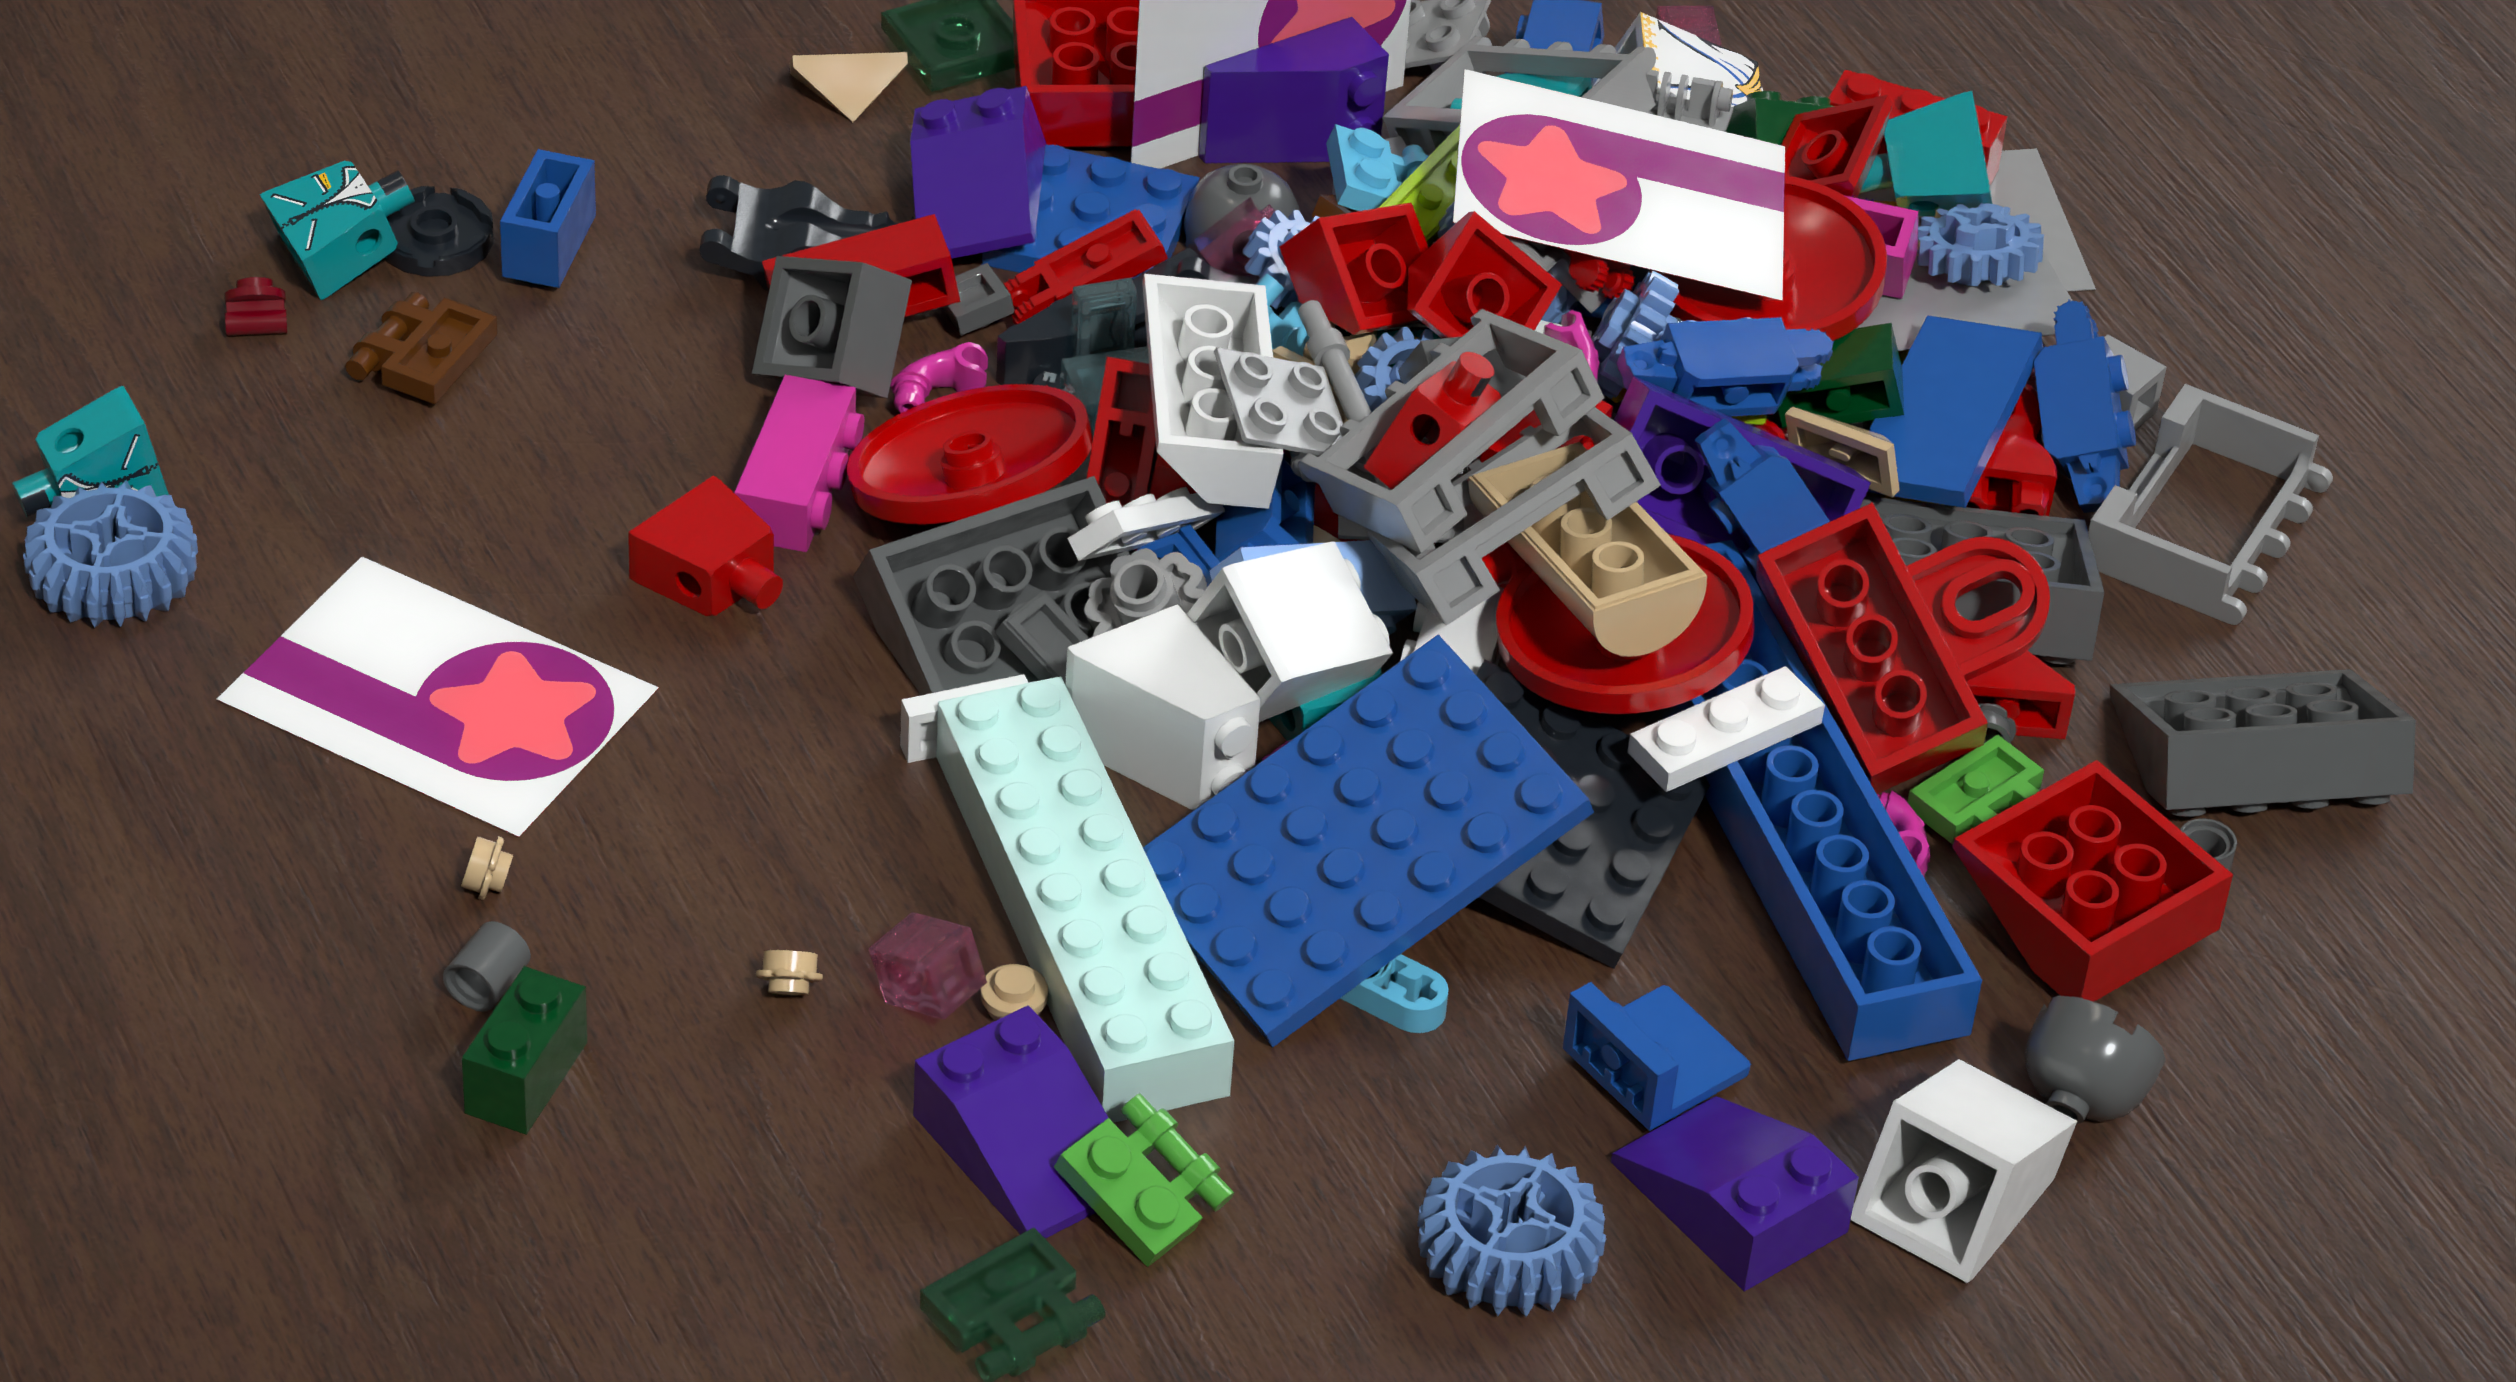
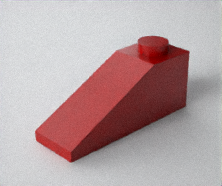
(1124, 433)

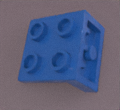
(1651, 1052)

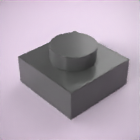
(981, 298)

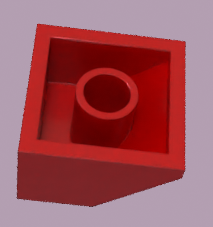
(1358, 266)

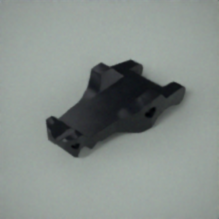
(777, 223)

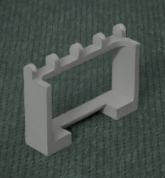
(1426, 114)
(1426, 503)
(2182, 573)
(1455, 576)

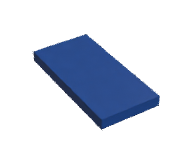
(1957, 401)

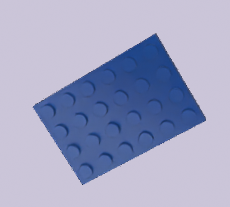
(1360, 838)

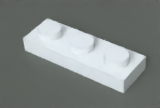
(1140, 522)
(1725, 728)

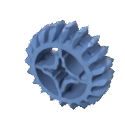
(110, 553)
(1511, 1230)

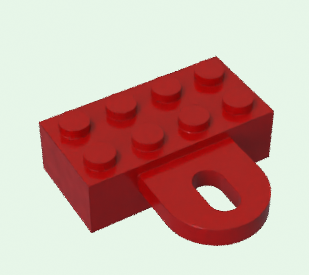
(1890, 639)

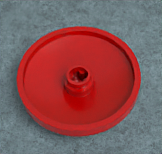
(1829, 269)
(969, 453)
(1568, 666)

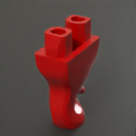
(2020, 470)

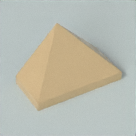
(848, 80)
(1852, 446)

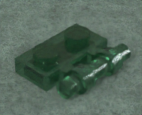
(1003, 1288)

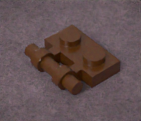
(435, 347)

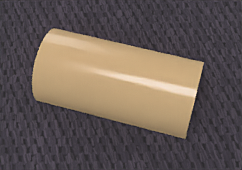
(1613, 574)

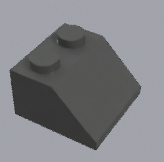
(832, 323)

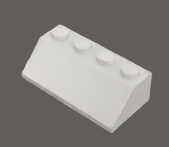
(1189, 399)

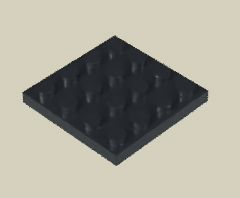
(1605, 869)

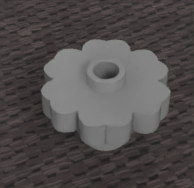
(1142, 587)

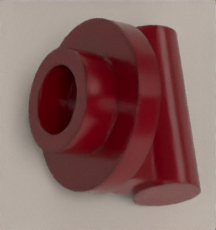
(255, 308)

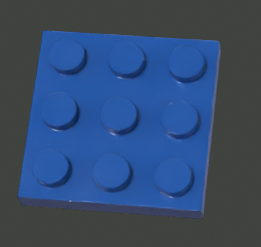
(1091, 191)

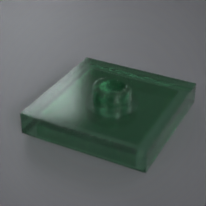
(952, 39)

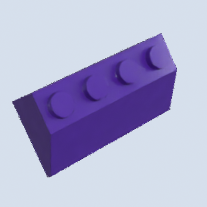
(1666, 434)

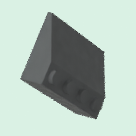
(2056, 543)
(953, 586)
(2266, 740)

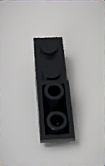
(1046, 337)

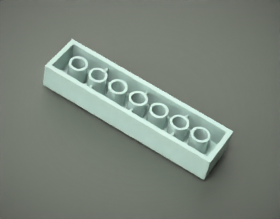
(1083, 898)

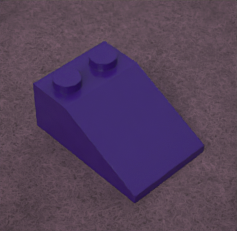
(1290, 95)
(979, 169)
(1006, 1112)
(1743, 1187)

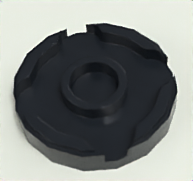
(441, 233)

